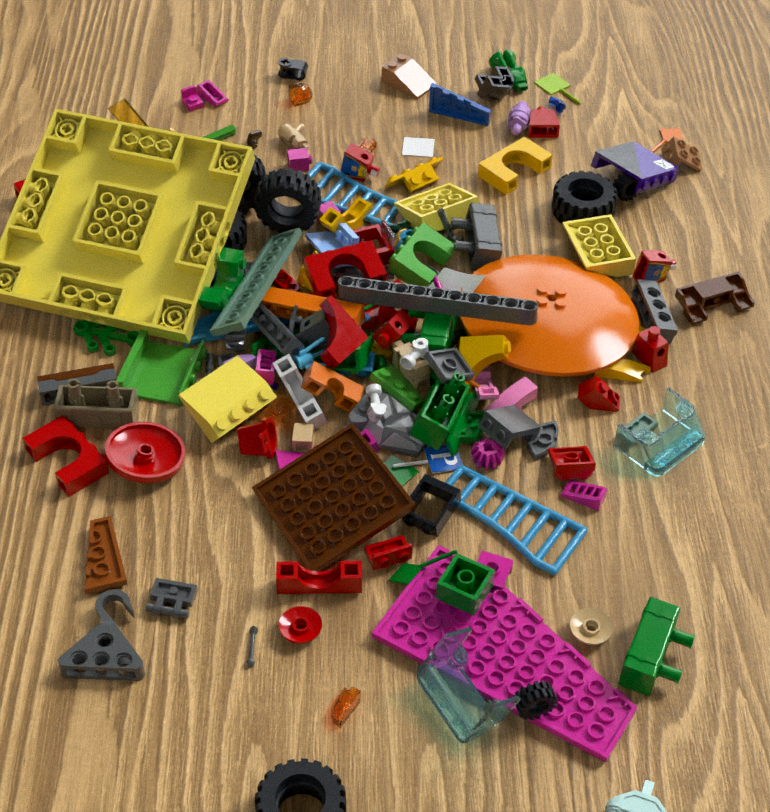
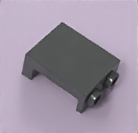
(507, 424)

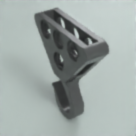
(92, 653)

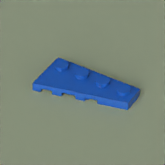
(455, 106)

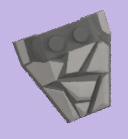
(392, 429)

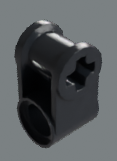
(293, 69)

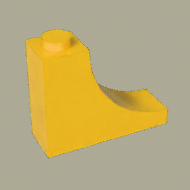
(483, 351)

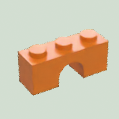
(346, 391)

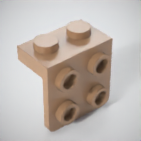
(678, 151)

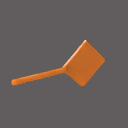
(667, 135)

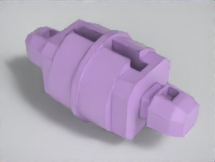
(519, 117)

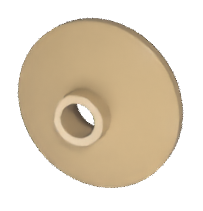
(591, 619)

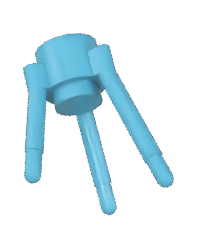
(305, 359)

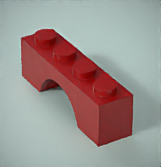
(295, 579)

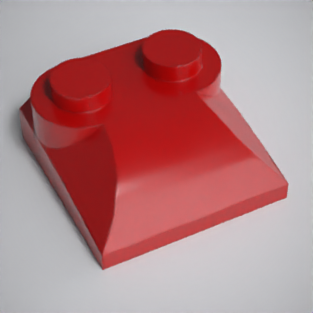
(572, 462)

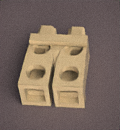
(419, 375)

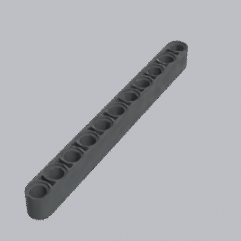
(438, 300)

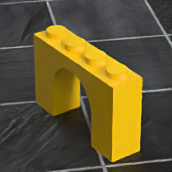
(524, 152)

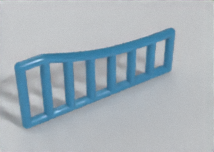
(370, 217)
(528, 504)

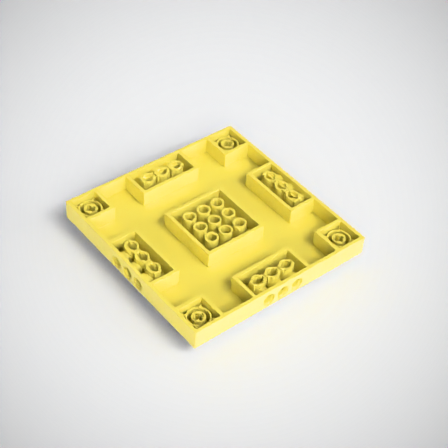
(121, 224)

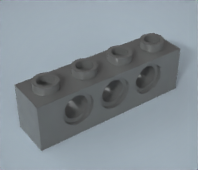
(654, 308)

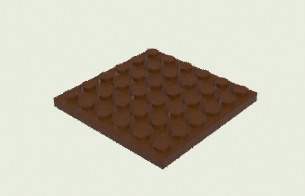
(333, 498)

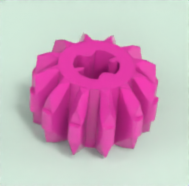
(487, 453)

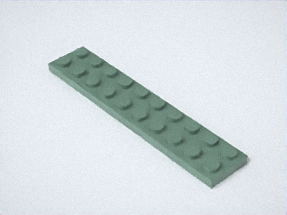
(256, 283)

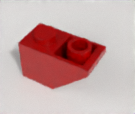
(598, 395)

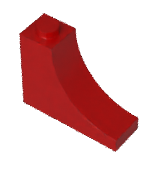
(343, 336)

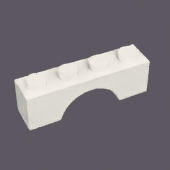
(303, 399)

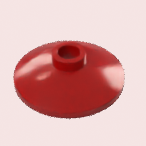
(297, 618)

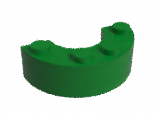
(229, 276)

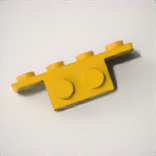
(417, 178)

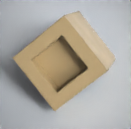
(302, 437)

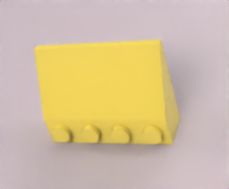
(424, 206)
(601, 245)
(226, 397)

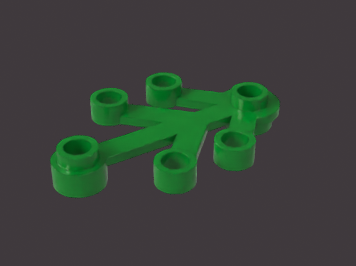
(86, 329)

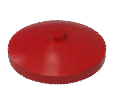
(145, 452)

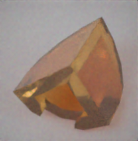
(299, 93)
(344, 705)

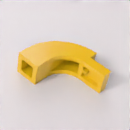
(352, 217)

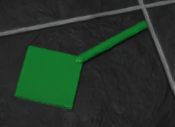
(409, 571)

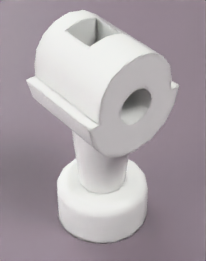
(419, 348)
(376, 408)

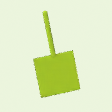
(553, 84)

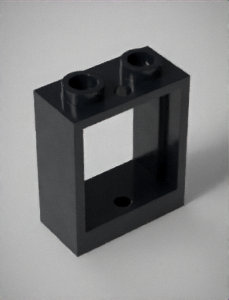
(441, 490)

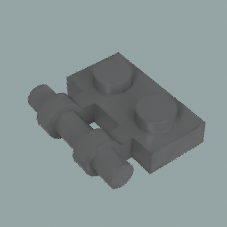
(171, 592)

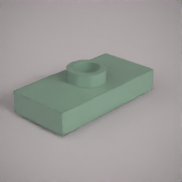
(642, 422)

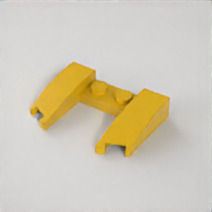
(625, 369)

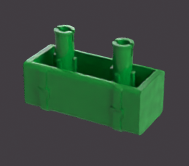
(435, 328)
(440, 411)
(646, 654)

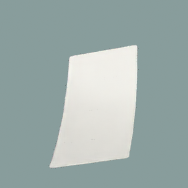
(456, 280)

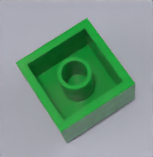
(465, 584)

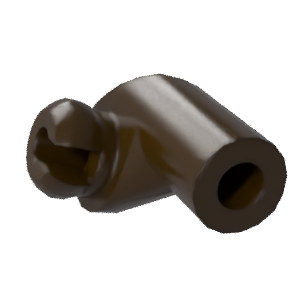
(252, 136)

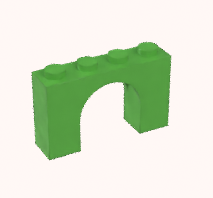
(425, 241)

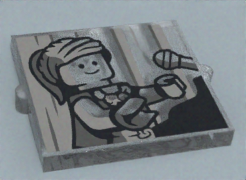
(388, 233)

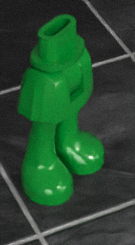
(509, 59)

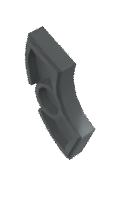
(546, 439)

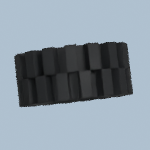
(626, 186)
(536, 700)

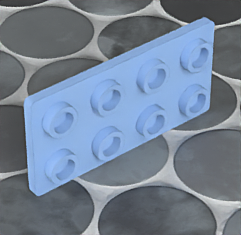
(330, 241)

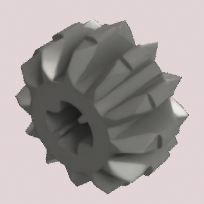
(235, 341)

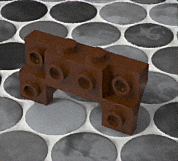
(713, 293)

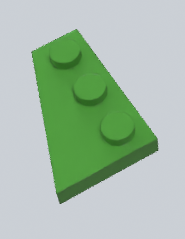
(397, 386)

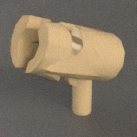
(292, 136)

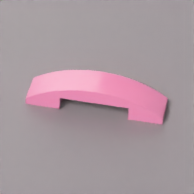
(487, 390)

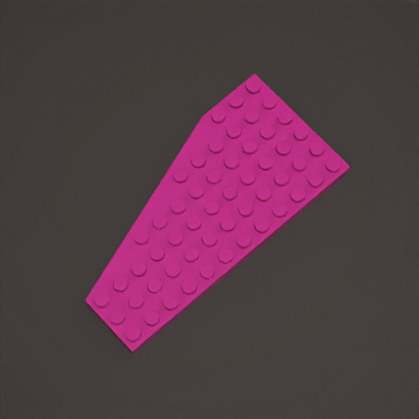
(507, 652)

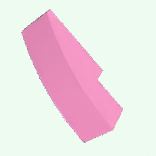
(517, 394)

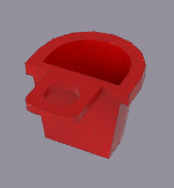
(258, 438)

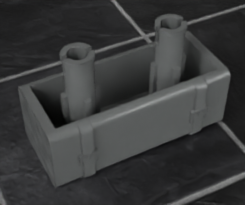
(481, 235)

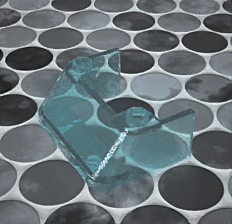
(664, 451)
(454, 692)

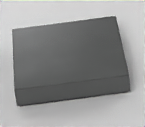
(446, 363)

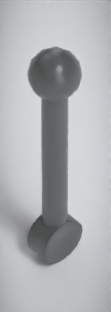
(253, 631)

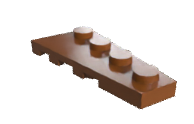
(104, 558)

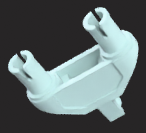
(636, 801)

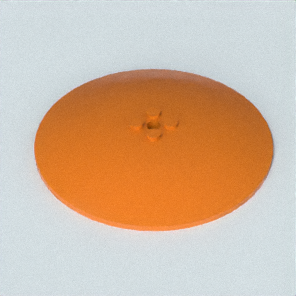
(576, 333)

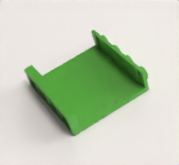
(161, 369)

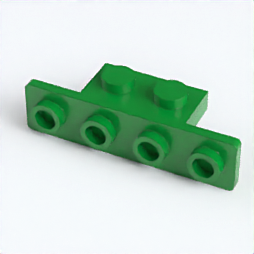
(466, 426)

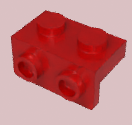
(388, 552)

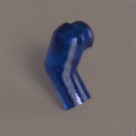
(560, 105)

